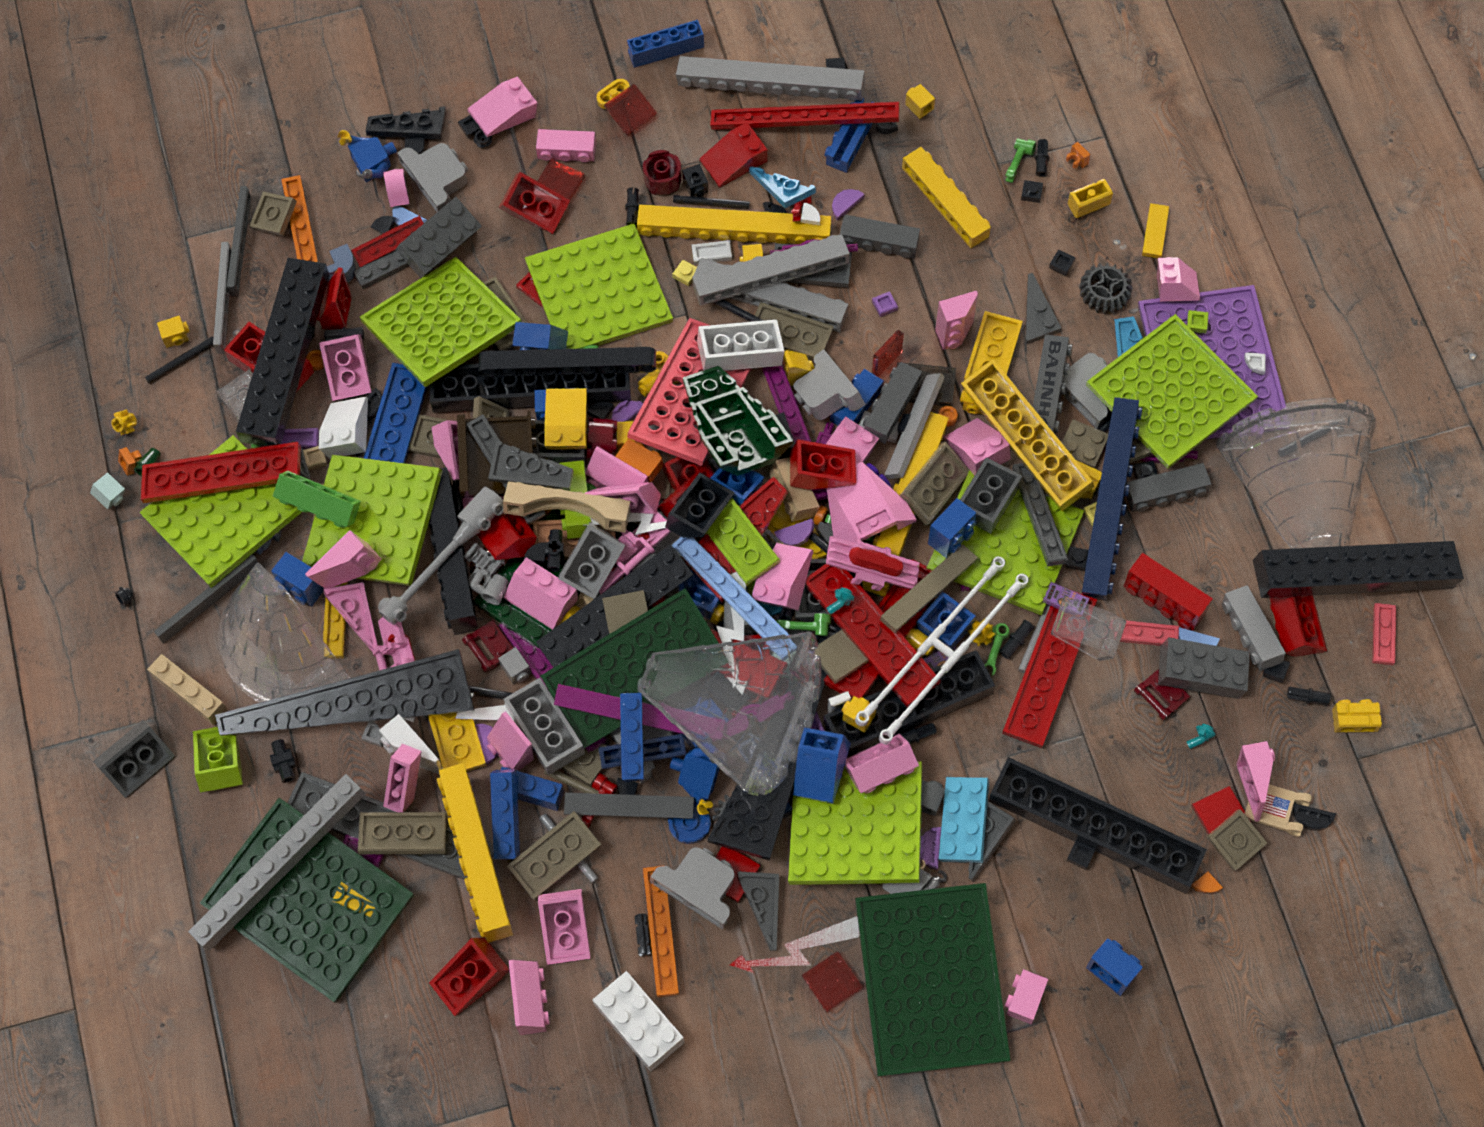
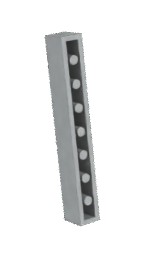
(770, 269)
(790, 299)

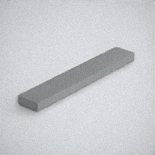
(222, 303)
(915, 425)

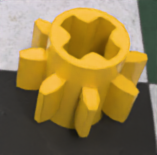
(124, 422)
(984, 635)

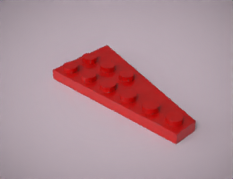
(759, 510)

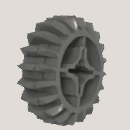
(1111, 279)

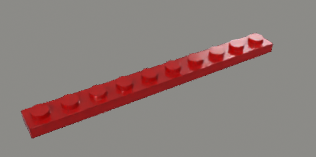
(806, 115)

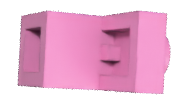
(396, 187)

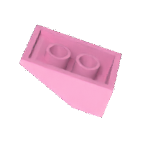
(504, 107)
(346, 367)
(855, 437)
(976, 442)
(446, 444)
(344, 561)
(784, 582)
(509, 743)
(1255, 771)
(564, 926)

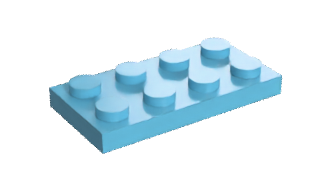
(964, 820)

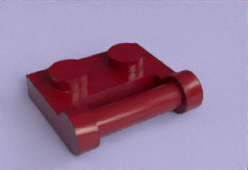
(494, 642)
(1171, 696)

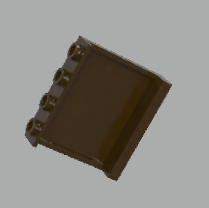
(473, 465)

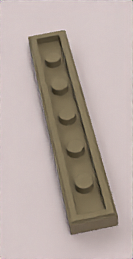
(928, 588)

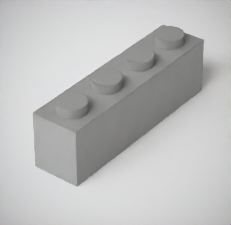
(1253, 628)

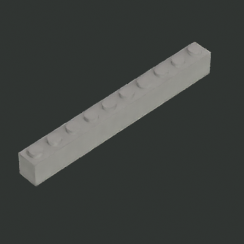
(771, 78)
(277, 862)

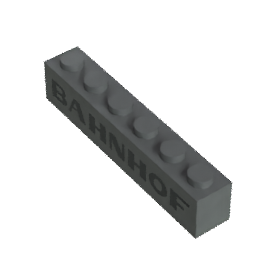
(1051, 379)

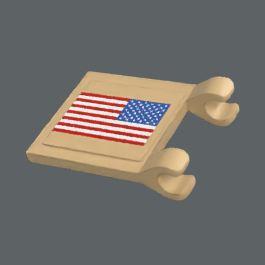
(1278, 809)

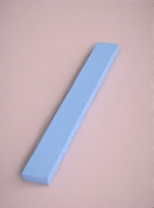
(727, 587)

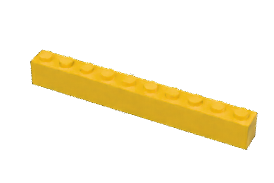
(728, 225)
(927, 444)

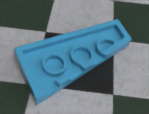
(1126, 334)

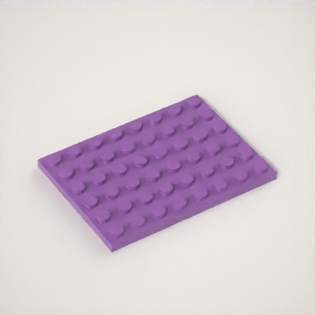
(1232, 330)

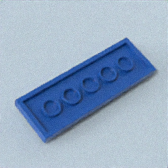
(396, 416)

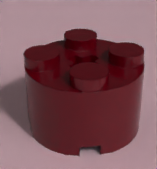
(662, 172)
(601, 434)

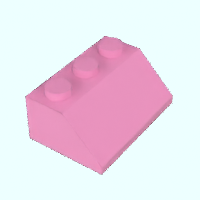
(955, 319)
(608, 470)
(642, 497)
(540, 594)
(881, 764)
(528, 997)

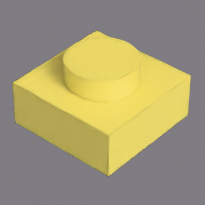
(684, 272)

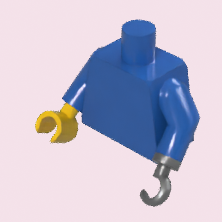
(368, 155)
(697, 777)

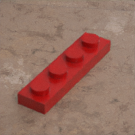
(386, 242)

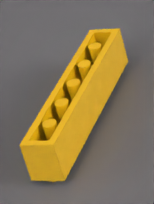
(946, 197)

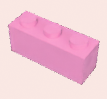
(566, 145)
(402, 778)

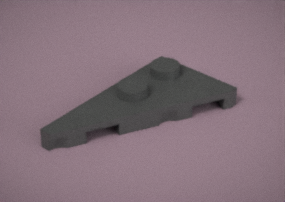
(1039, 315)
(997, 826)
(763, 896)

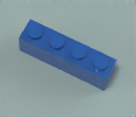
(631, 737)
(505, 814)

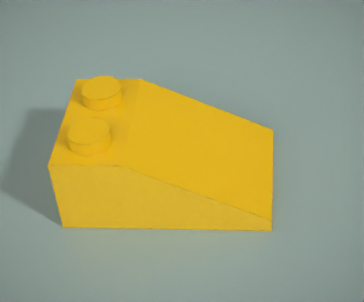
(566, 419)

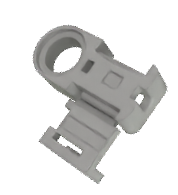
(482, 560)

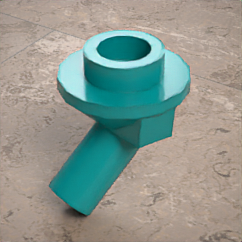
(844, 597)
(1205, 733)

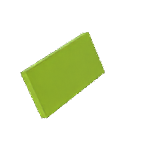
(742, 544)

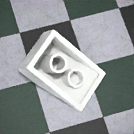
(344, 428)
(398, 733)

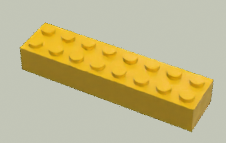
(1027, 435)
(475, 853)

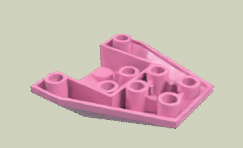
(866, 507)

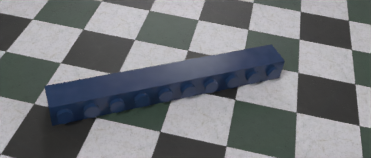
(1111, 497)

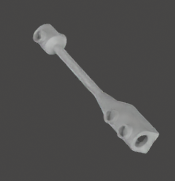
(474, 518)

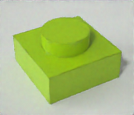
(1197, 321)

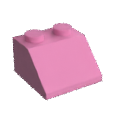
(1176, 281)

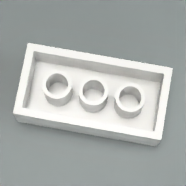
(740, 345)
(638, 1021)

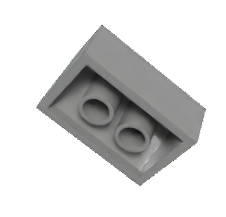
(591, 560)

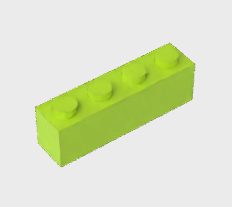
(575, 522)

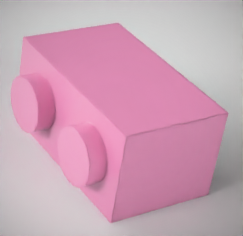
(1026, 997)

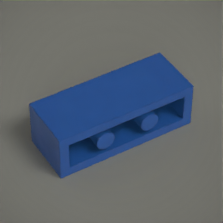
(869, 389)
(538, 790)

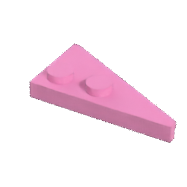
(354, 608)

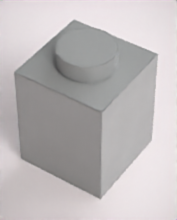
(515, 666)

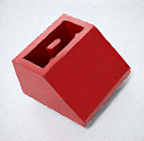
(508, 537)

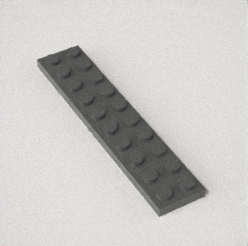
(311, 789)

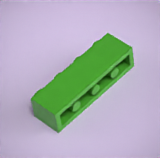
(317, 499)

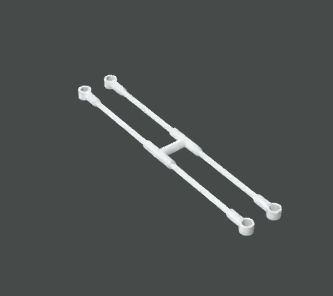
(933, 640)

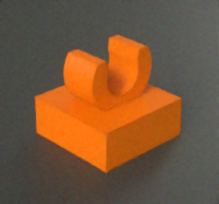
(1079, 155)
(128, 460)

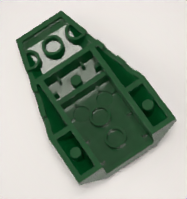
(733, 424)

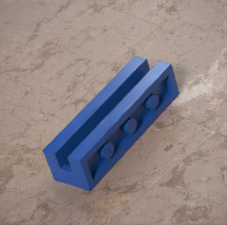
(665, 43)
(846, 144)

